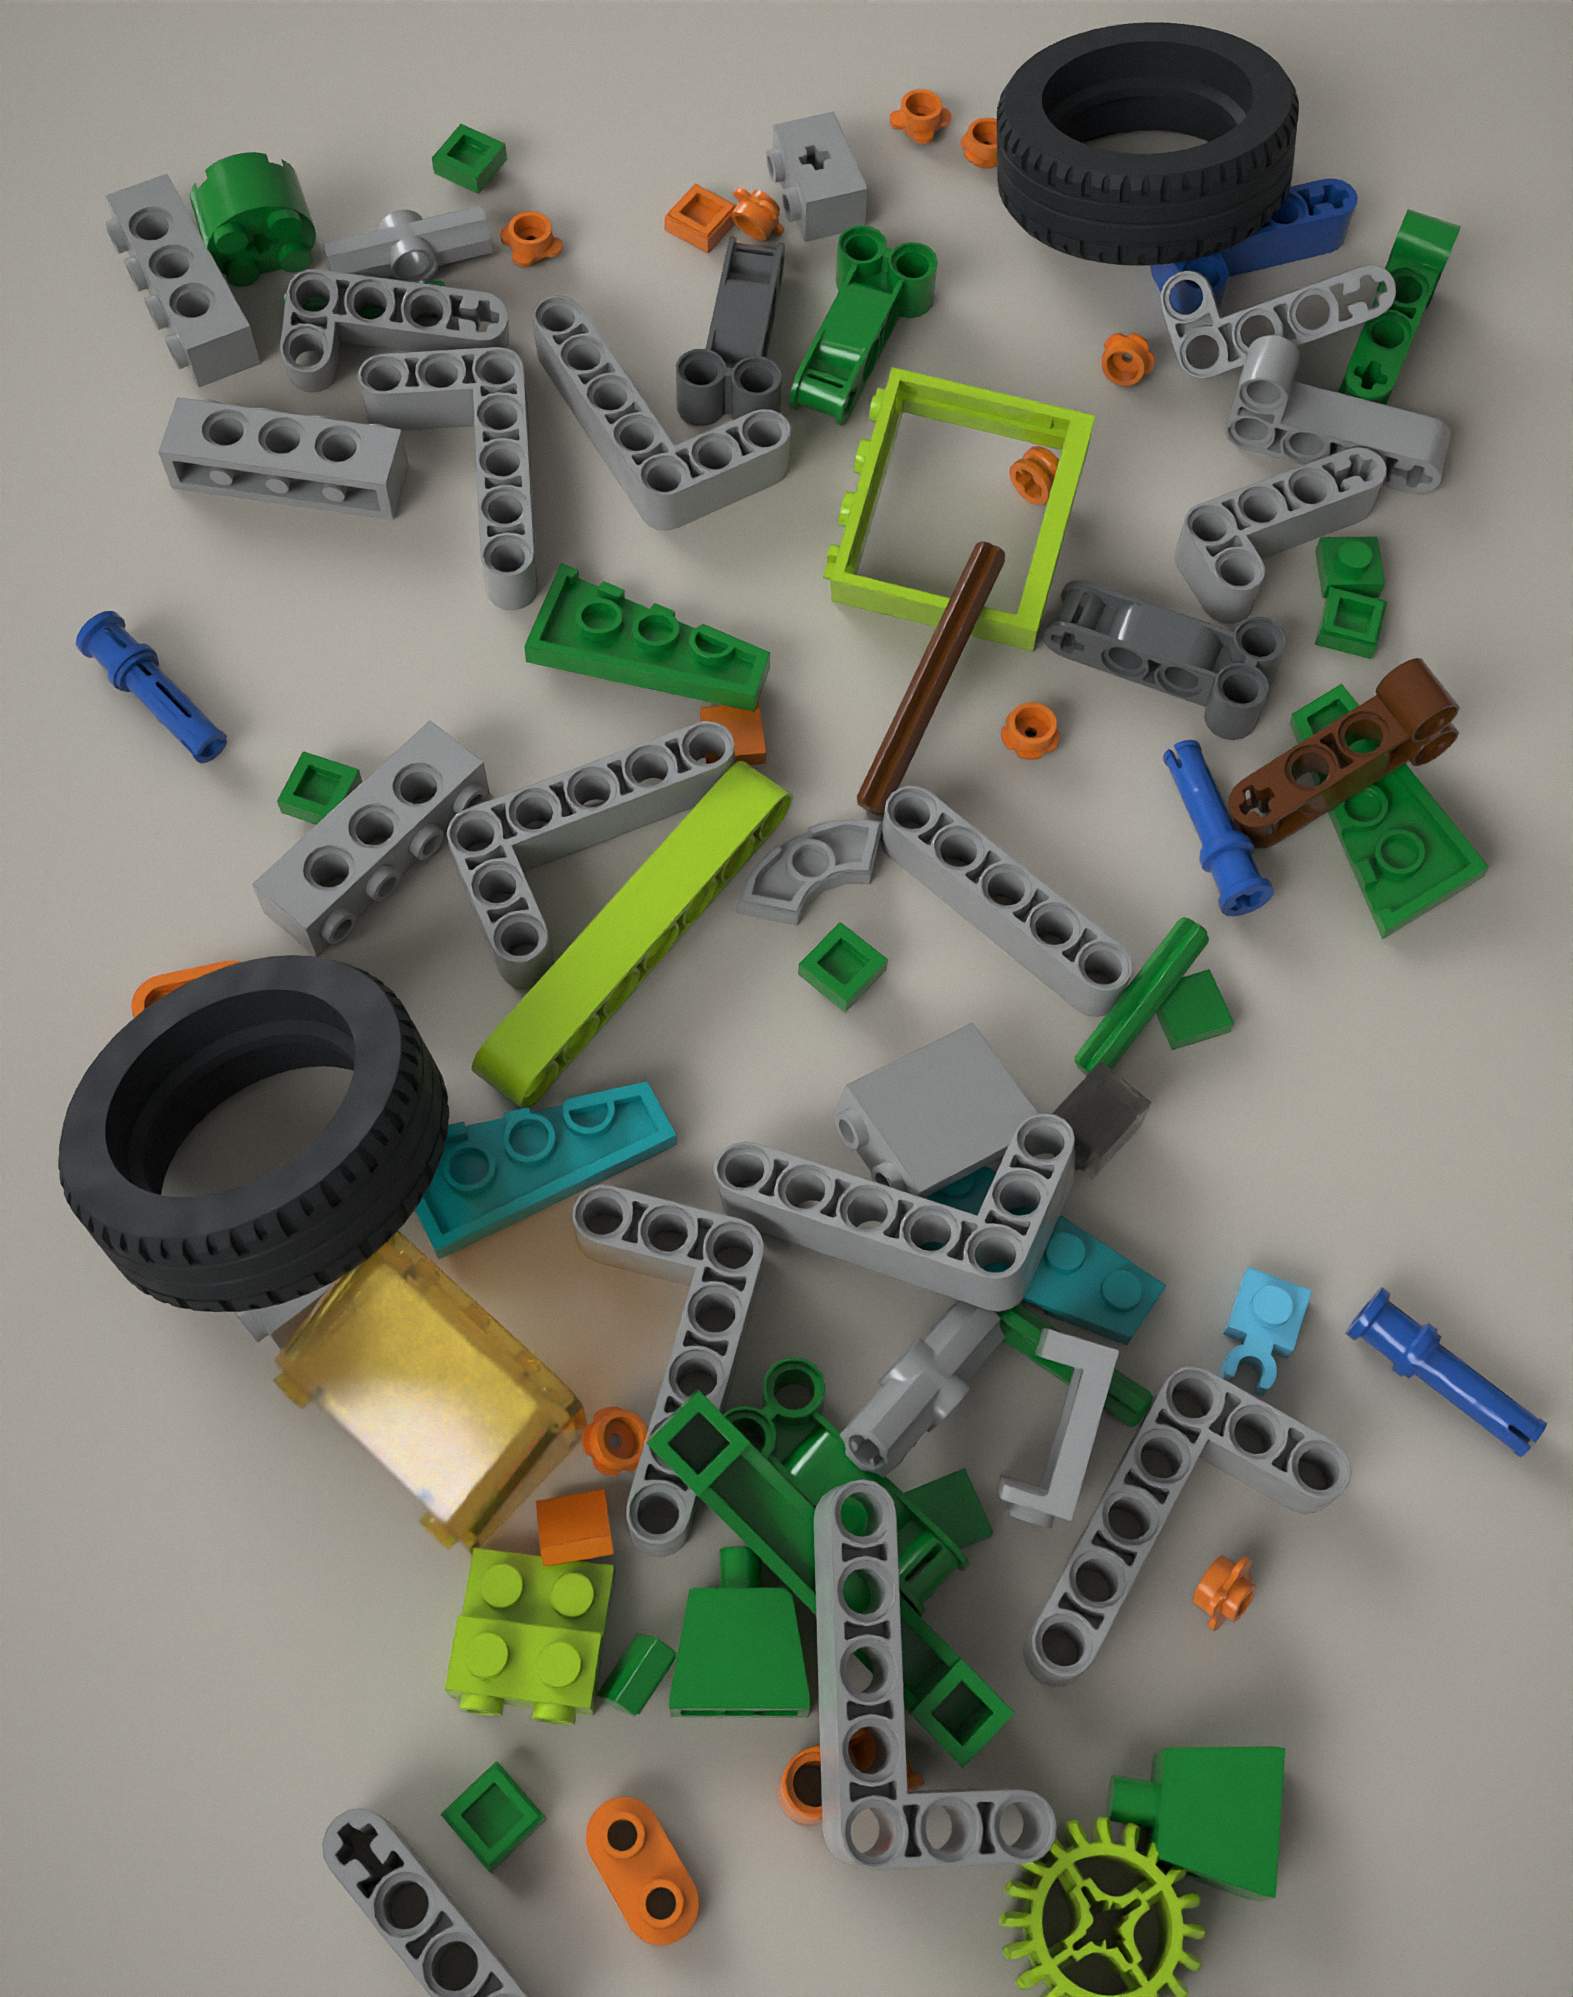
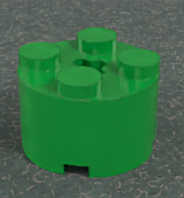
(253, 217)

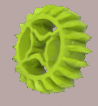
(1079, 1893)

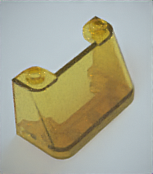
(433, 1391)

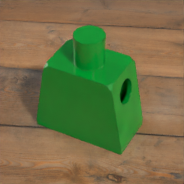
(739, 1648)
(1210, 1814)

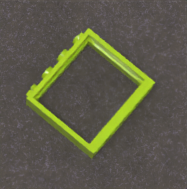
(981, 411)

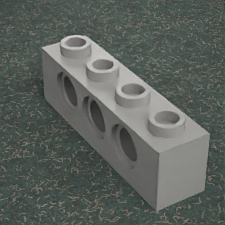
(182, 281)
(284, 458)
(380, 806)

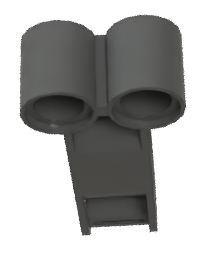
(734, 367)
(1172, 653)

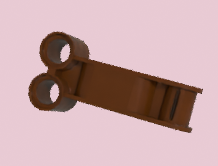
(1405, 718)

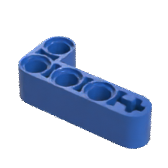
(1305, 226)

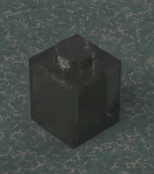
(1103, 1117)

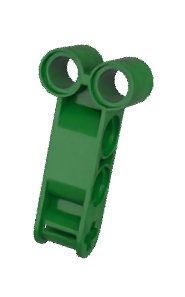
(1416, 268)
(873, 293)
(814, 1462)

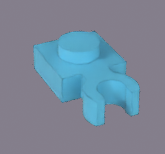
(1266, 1321)

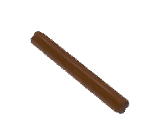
(931, 677)

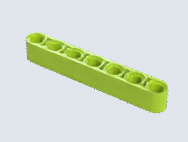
(631, 935)

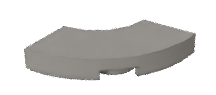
(809, 865)

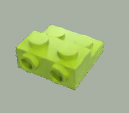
(530, 1636)

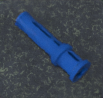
(135, 670)
(1224, 849)
(1418, 1352)

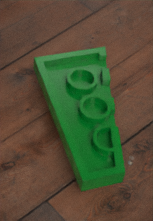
(620, 641)
(1393, 832)

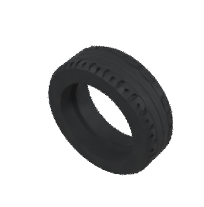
(1153, 204)
(309, 1215)

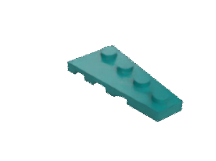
(534, 1159)
(1077, 1274)

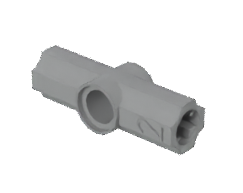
(411, 246)
(922, 1388)

